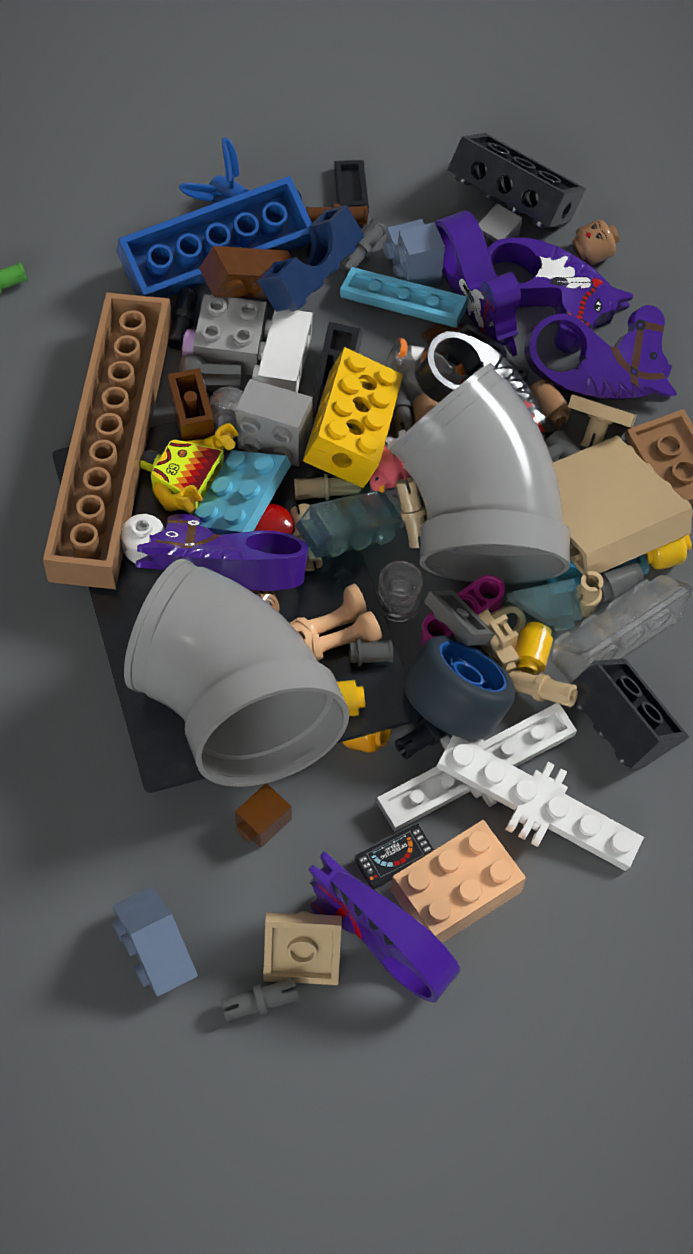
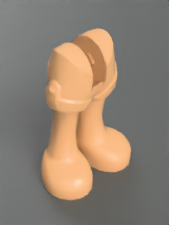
(351, 611)

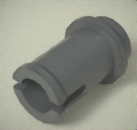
(370, 652)

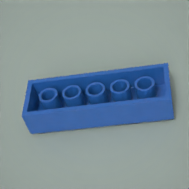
(170, 253)

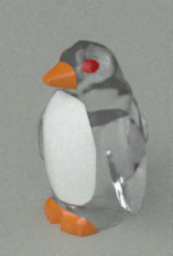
(403, 359)

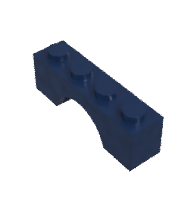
(332, 239)

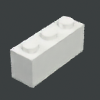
(285, 349)

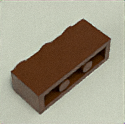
(236, 270)

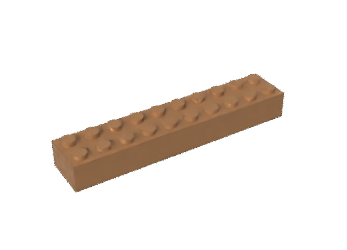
(108, 442)

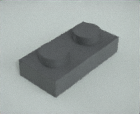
(459, 618)

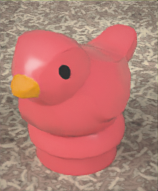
(388, 472)

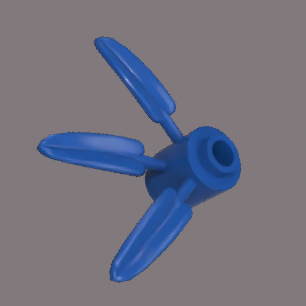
(220, 186)

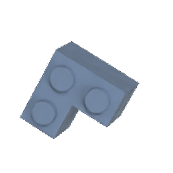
(415, 252)
(152, 934)

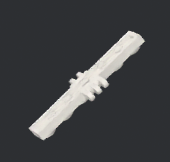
(513, 745)
(540, 803)

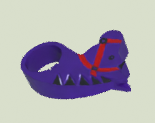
(390, 933)

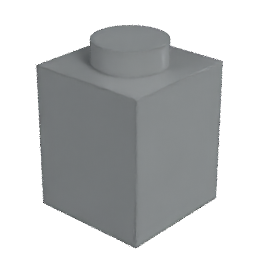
(500, 224)

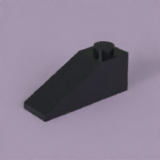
(336, 339)

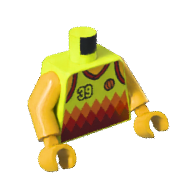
(187, 469)

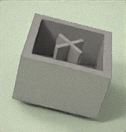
(230, 331)
(274, 421)

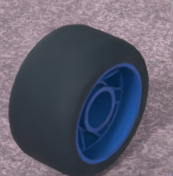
(458, 688)

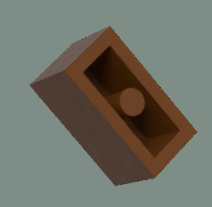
(191, 405)

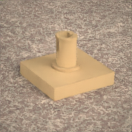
(600, 418)
(302, 948)

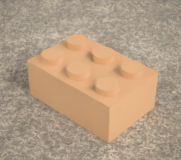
(458, 882)

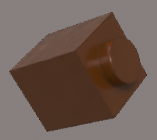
(262, 816)

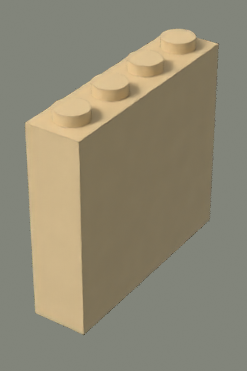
(617, 506)

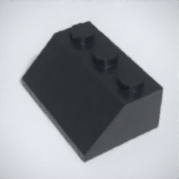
(627, 712)

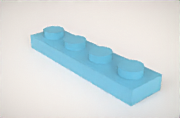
(404, 297)

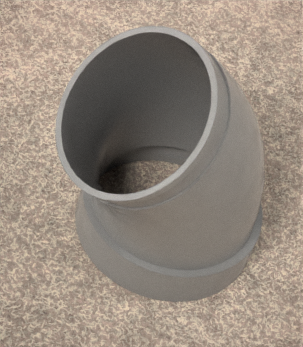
(486, 486)
(235, 675)

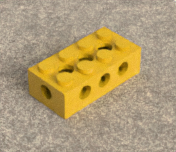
(356, 451)

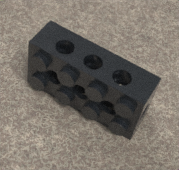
(516, 180)

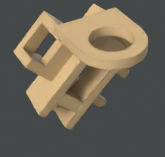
(505, 639)

